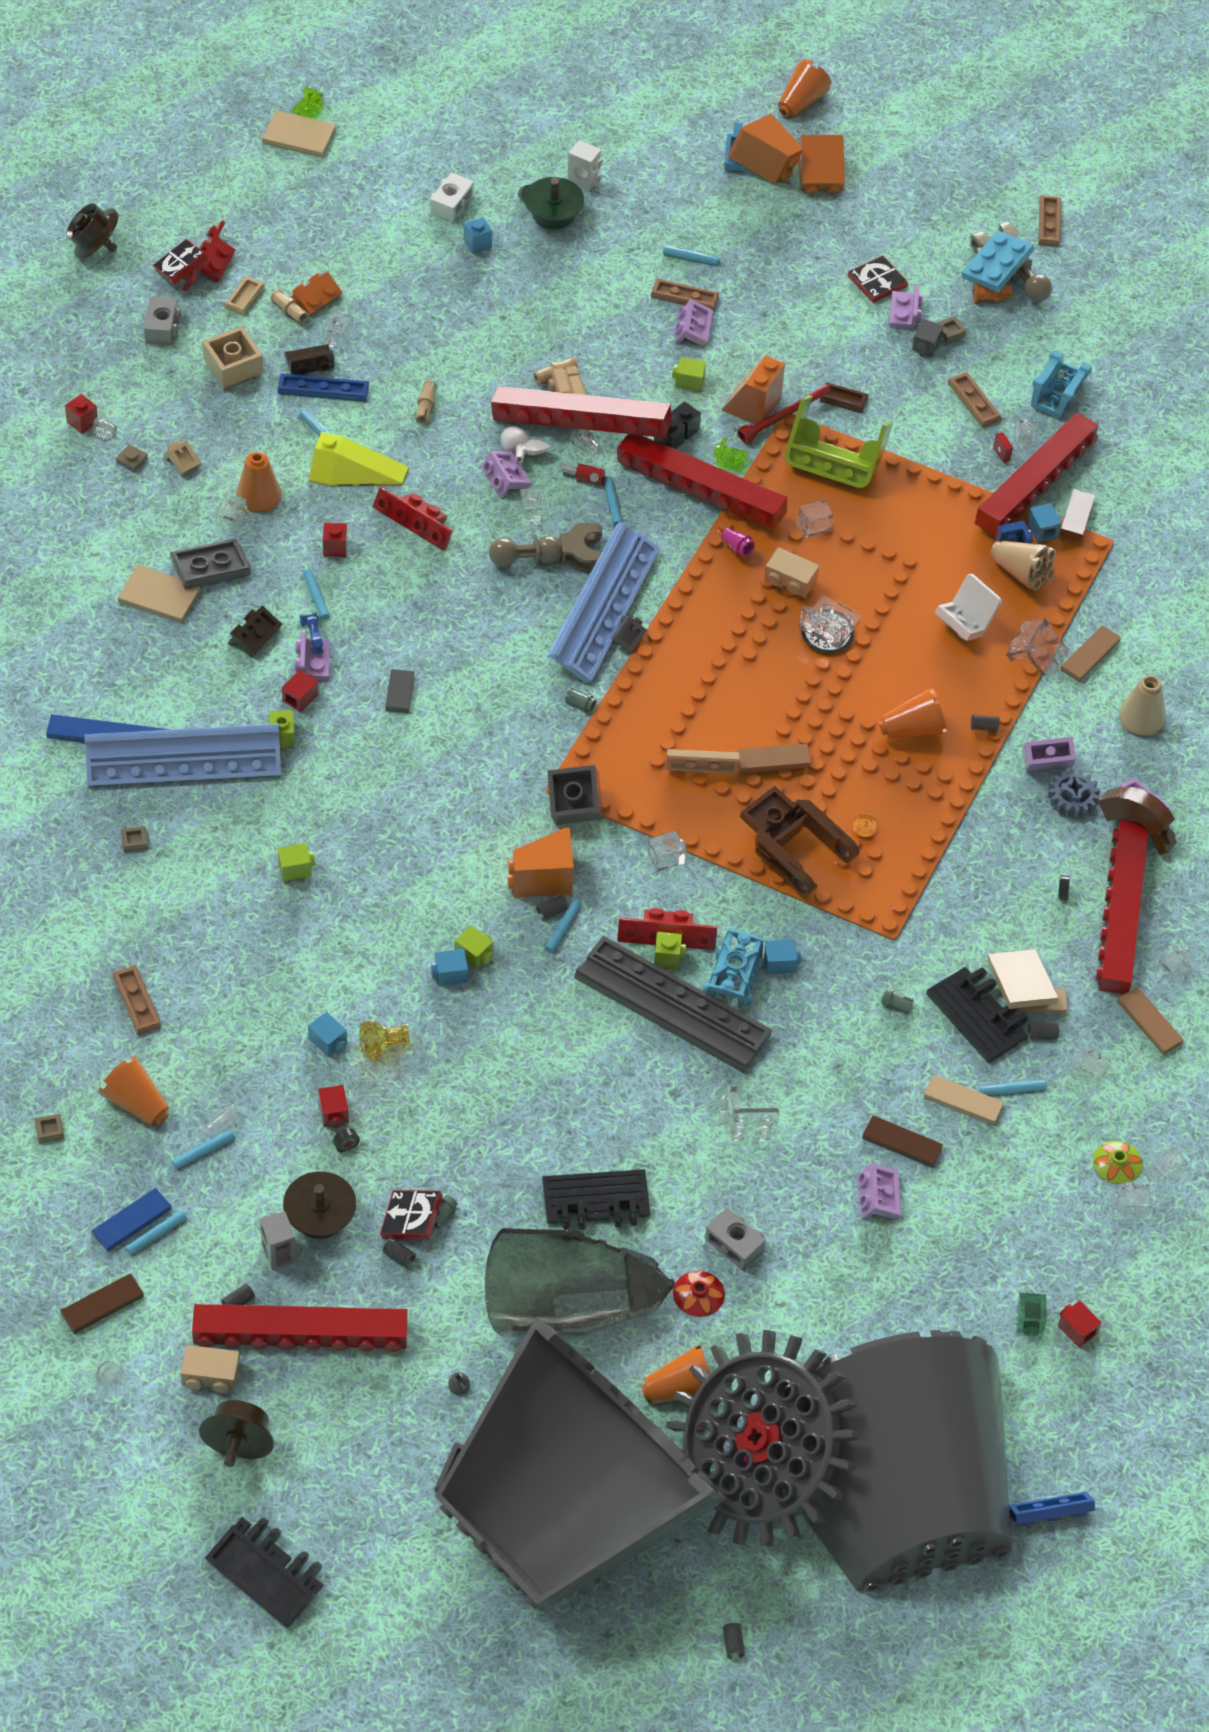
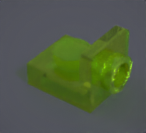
(310, 104)
(729, 457)

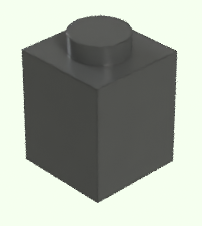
(927, 337)

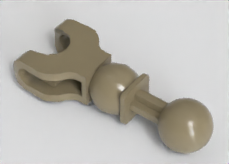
(1037, 286)
(569, 548)

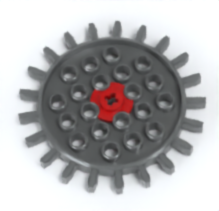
(762, 1436)

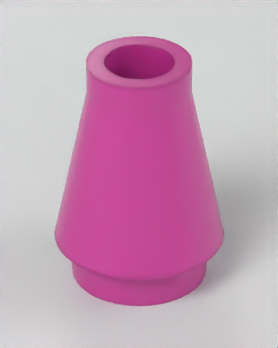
(738, 542)

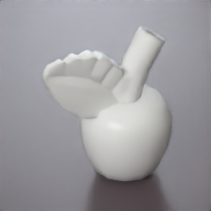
(517, 441)

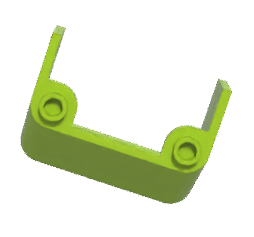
(828, 460)

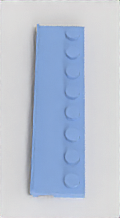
(603, 602)
(182, 754)

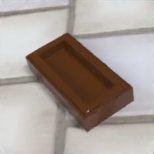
(845, 398)

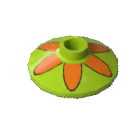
(1117, 1170)

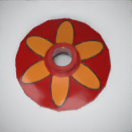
(695, 1302)

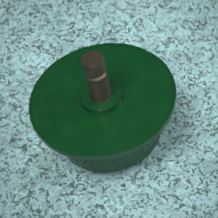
(554, 201)

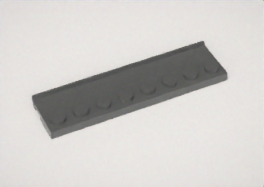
(673, 1004)

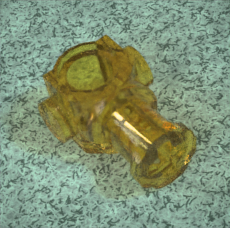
(382, 1037)

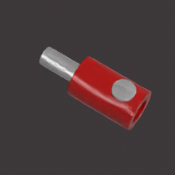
(586, 473)

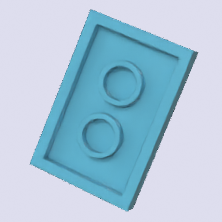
(997, 261)

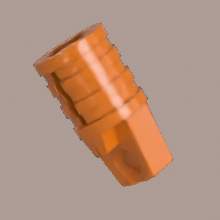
(983, 294)

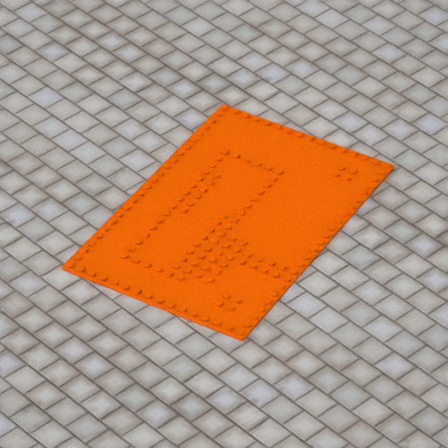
(734, 673)

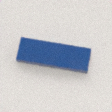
(131, 1219)

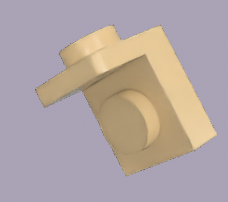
(182, 457)

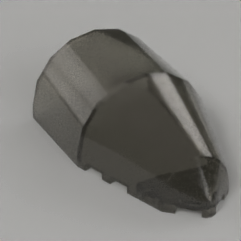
(567, 1282)

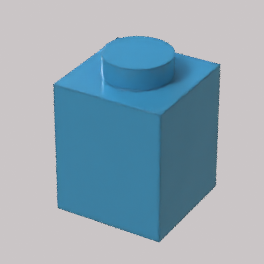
(477, 235)
(1044, 523)
(781, 956)
(449, 967)
(328, 1034)

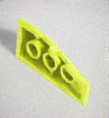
(347, 462)

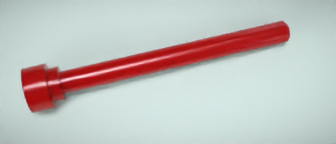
(748, 432)

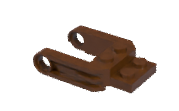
(779, 820)

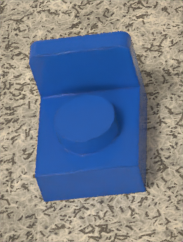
(1014, 533)

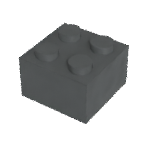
(575, 794)

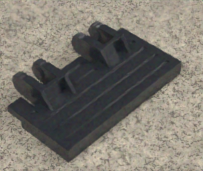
(978, 1019)
(596, 1195)
(262, 1570)

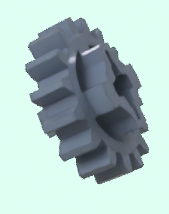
(1073, 793)

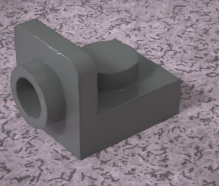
(629, 632)

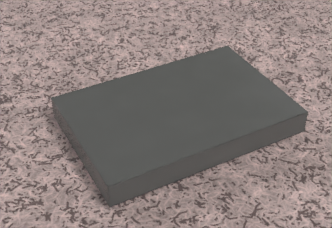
(210, 563)

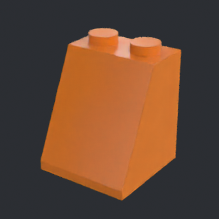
(766, 149)
(822, 163)
(758, 391)
(543, 867)

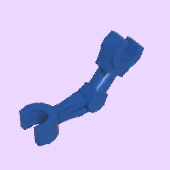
(312, 622)

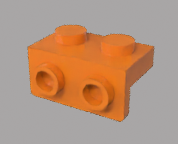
(317, 293)

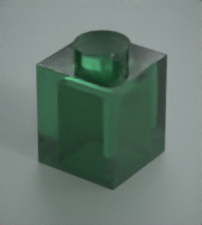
(1031, 1313)

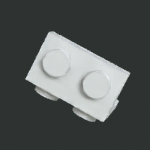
(970, 609)

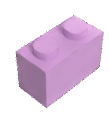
(1049, 754)

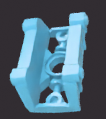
(1048, 381)
(748, 971)

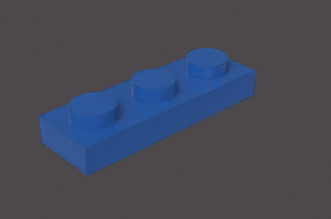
(1052, 1508)

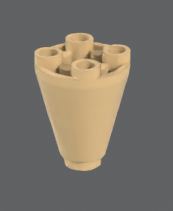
(1025, 561)
(1144, 708)

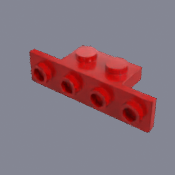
(218, 254)
(415, 515)
(657, 920)

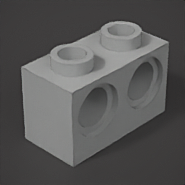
(278, 1240)

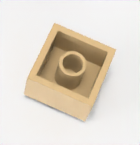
(232, 357)

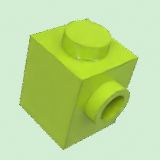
(689, 374)
(286, 726)
(295, 862)
(477, 947)
(669, 950)

